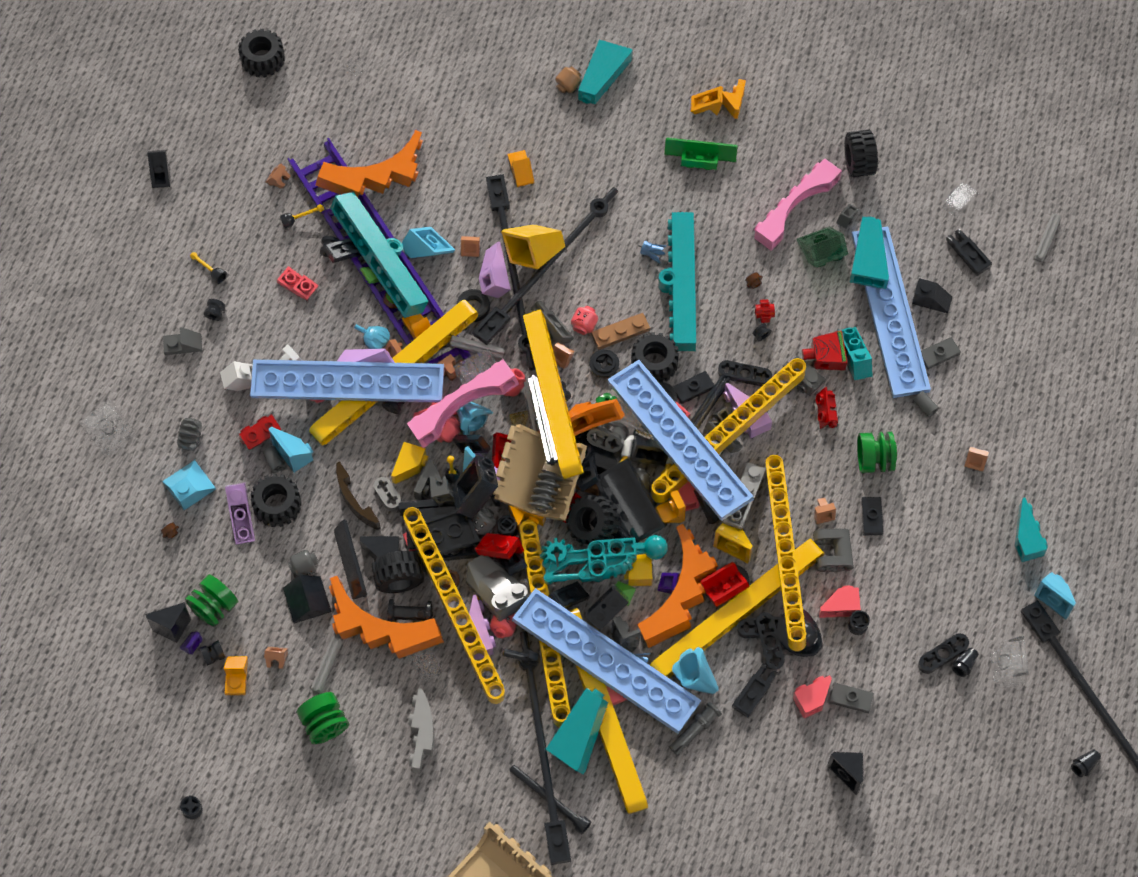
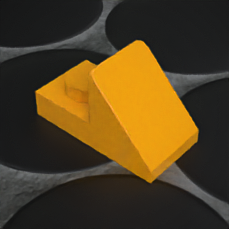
(707, 100)
(733, 100)
(521, 168)
(416, 325)
(672, 510)
(521, 516)
(236, 675)

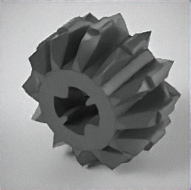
(189, 434)

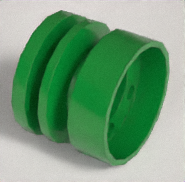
(876, 452)
(208, 604)
(322, 718)

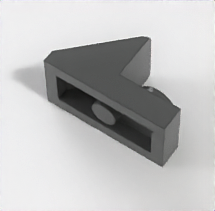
(185, 342)
(423, 484)

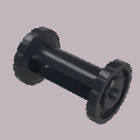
(408, 612)

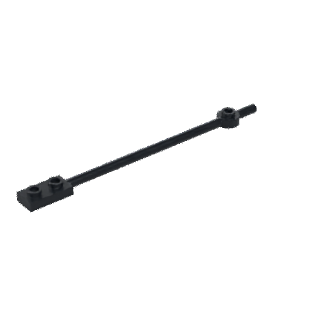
(499, 202)
(498, 318)
(1047, 631)
(555, 830)

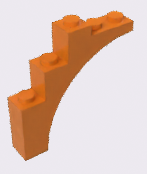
(377, 177)
(588, 415)
(674, 614)
(401, 637)

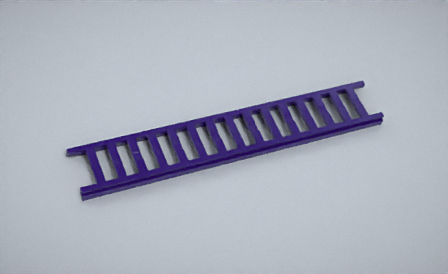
(431, 306)

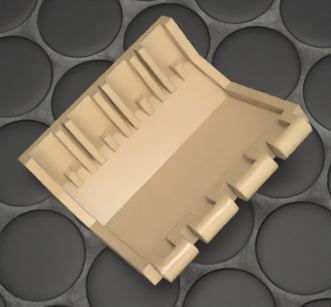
(520, 472)
(499, 857)

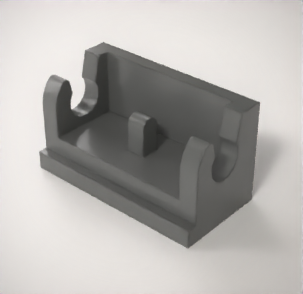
(441, 493)

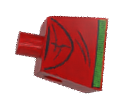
(827, 352)

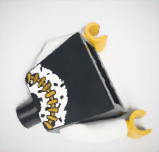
(643, 448)

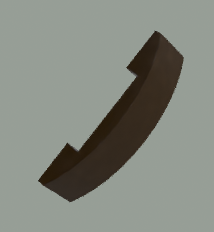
(366, 515)

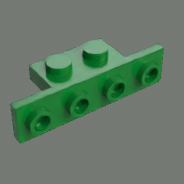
(700, 153)

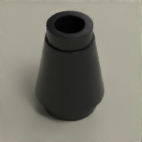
(963, 665)
(1085, 763)

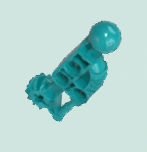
(612, 564)

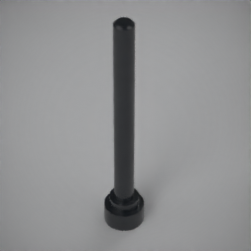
(581, 823)

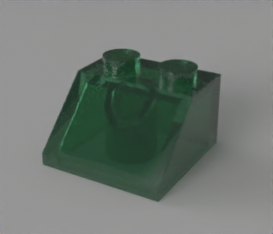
(823, 246)

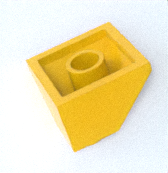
(733, 542)

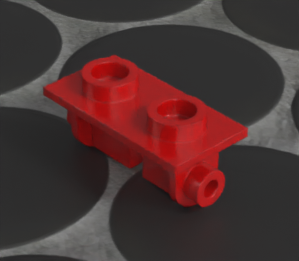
(825, 401)

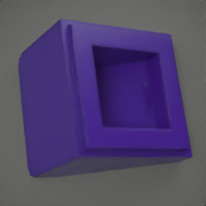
(668, 582)
(191, 642)

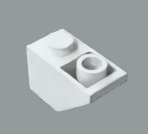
(237, 376)

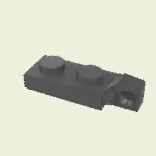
(554, 325)

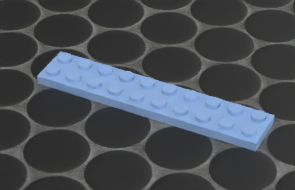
(896, 329)
(347, 381)
(680, 440)
(606, 660)

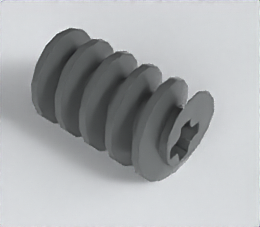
(544, 491)

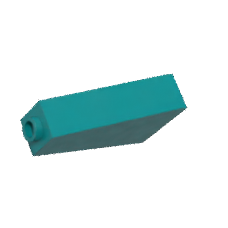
(604, 68)
(870, 256)
(579, 731)

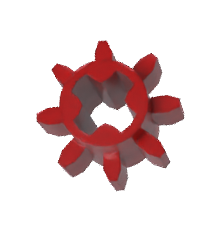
(764, 311)

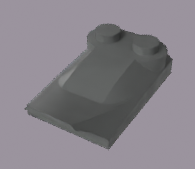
(495, 587)

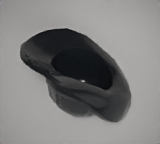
(813, 636)

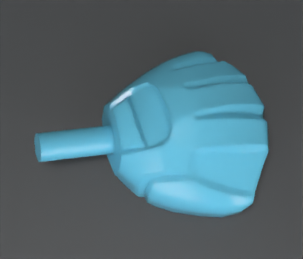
(375, 336)

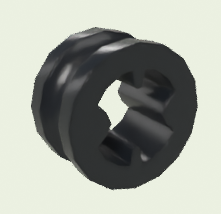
(761, 332)

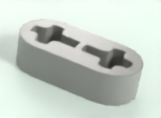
(383, 496)

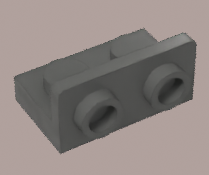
(811, 381)
(622, 635)

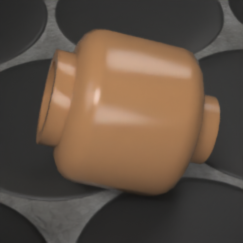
(568, 80)

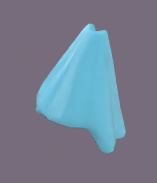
(472, 417)
(695, 672)

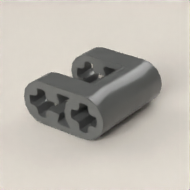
(614, 438)
(842, 550)

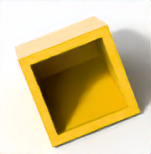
(532, 245)

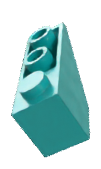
(857, 354)
(1028, 536)

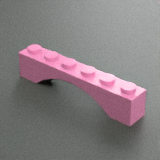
(821, 179)
(494, 381)

